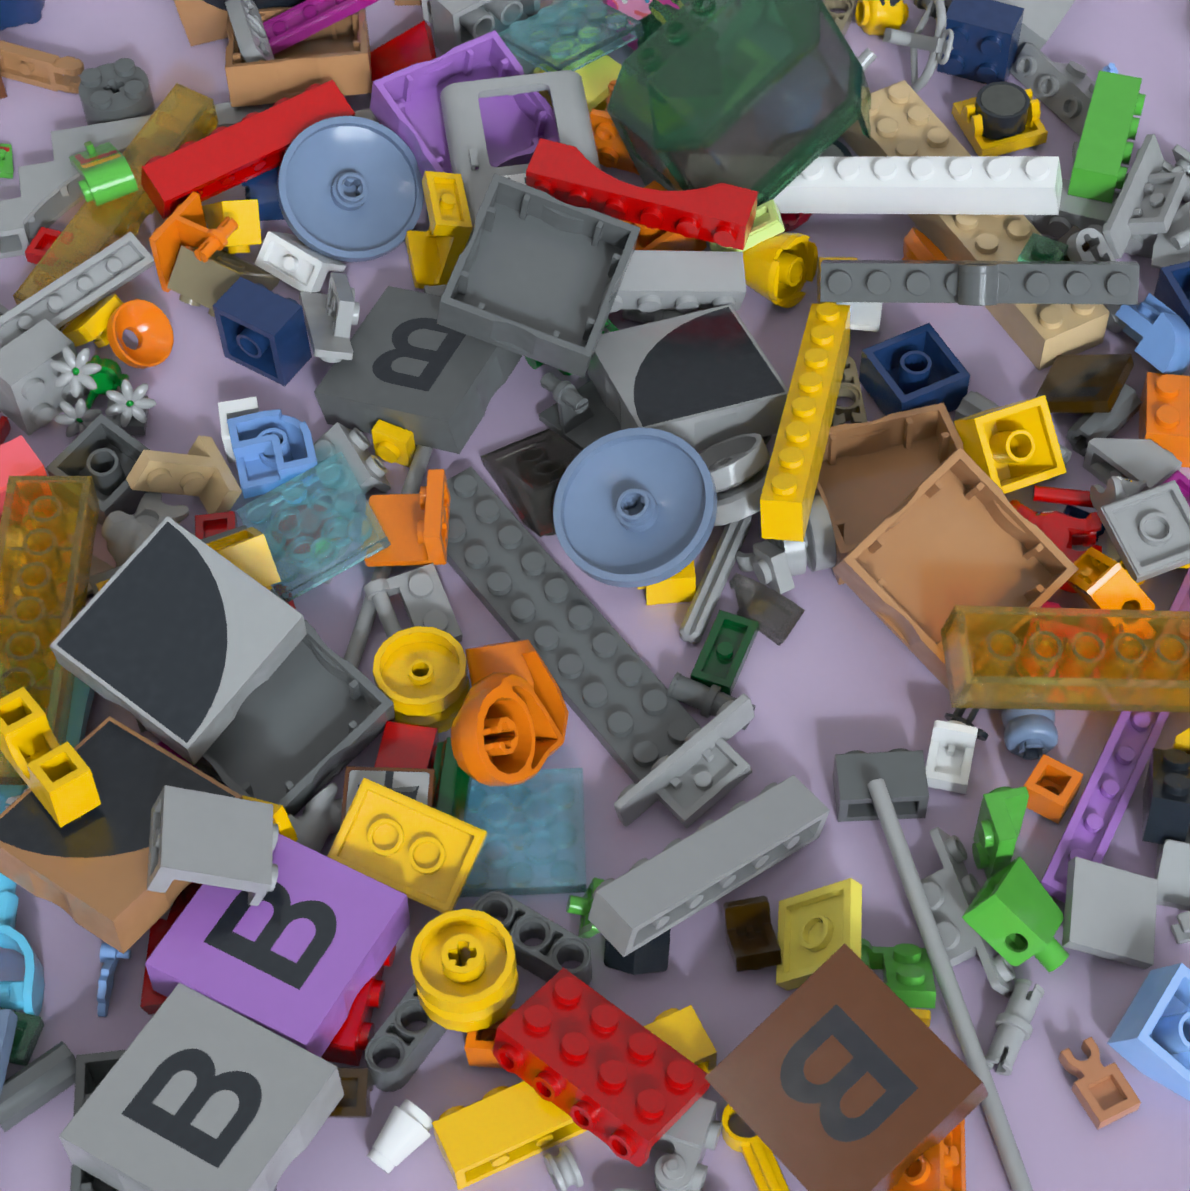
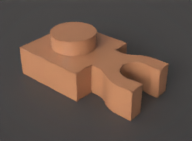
(1100, 1089)

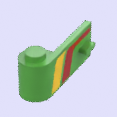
(104, 173)

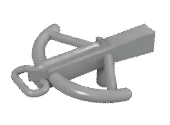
(936, 45)

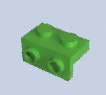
(998, 828)

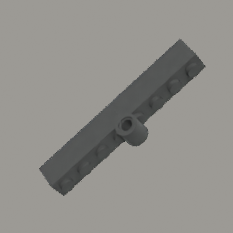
(980, 282)

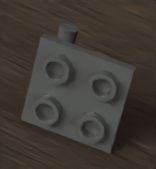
(578, 414)

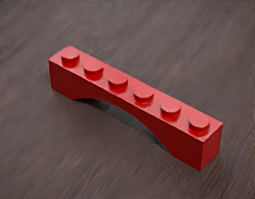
(711, 213)

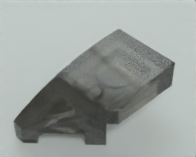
(762, 604)

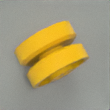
(423, 676)
(465, 970)

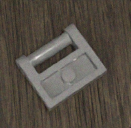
(421, 596)

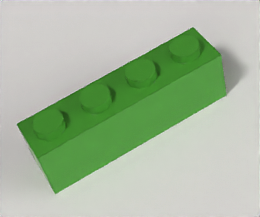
(1105, 137)

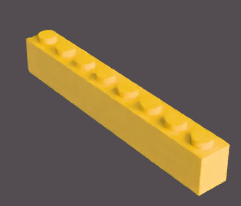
(805, 423)

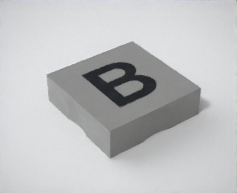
(202, 1104)

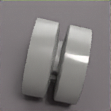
(819, 544)

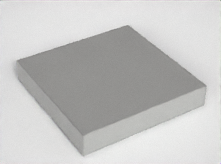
(1150, 530)
(1110, 913)

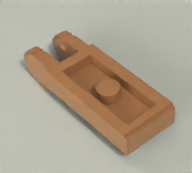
(40, 68)

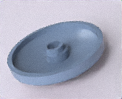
(350, 188)
(635, 507)

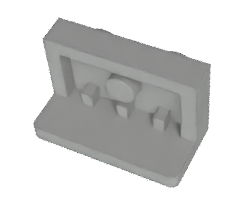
(354, 446)

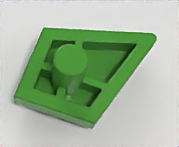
(582, 906)

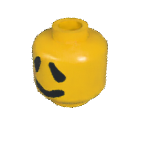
(880, 14)

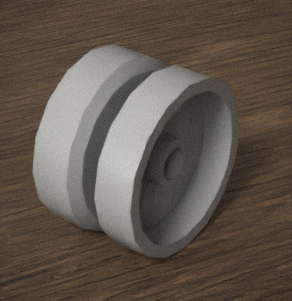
(738, 475)

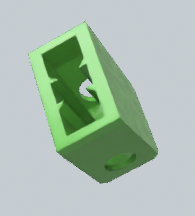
(1018, 917)

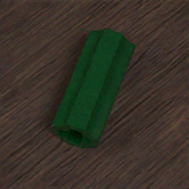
(452, 783)

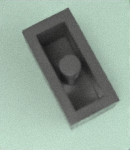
(903, 775)

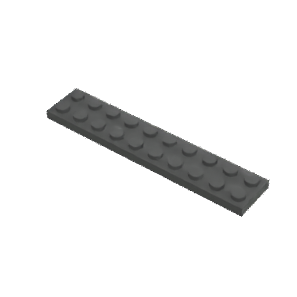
(583, 652)

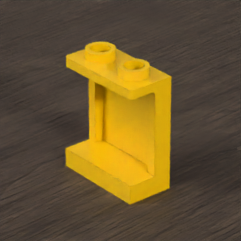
(437, 250)

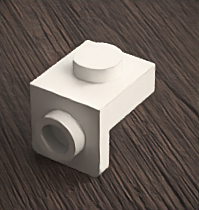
(950, 755)

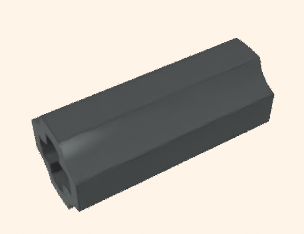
(1104, 424)
(36, 1085)

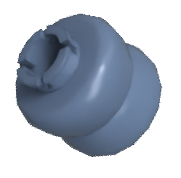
(1029, 732)

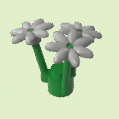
(102, 378)

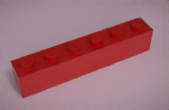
(238, 151)

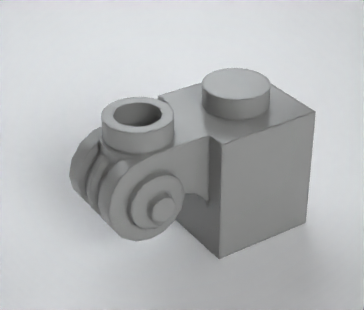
(686, 1148)

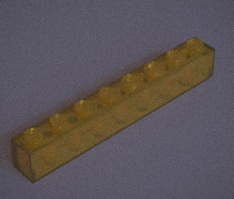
(178, 119)

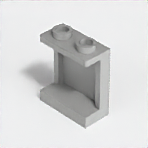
(212, 842)

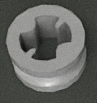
(563, 1169)

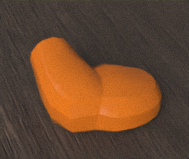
(509, 715)

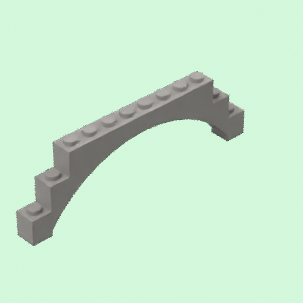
(53, 186)

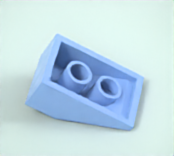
(1157, 1029)

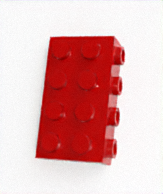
(598, 1066)

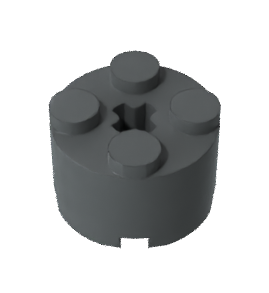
(115, 92)

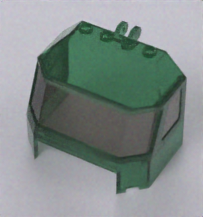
(737, 94)

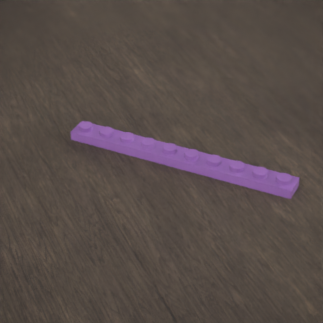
(1109, 784)

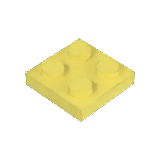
(815, 927)

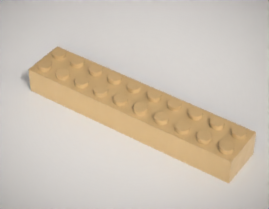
(908, 127)

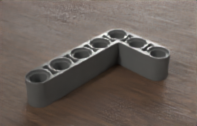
(541, 960)

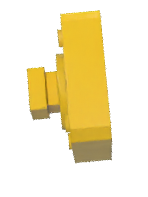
(93, 323)

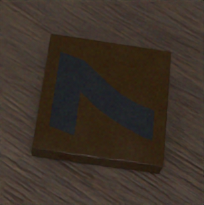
(1085, 382)

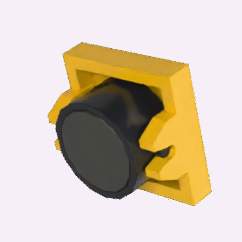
(1000, 119)

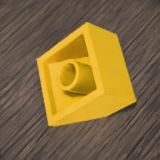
(1013, 443)

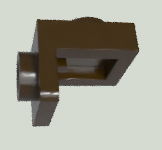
(751, 934)

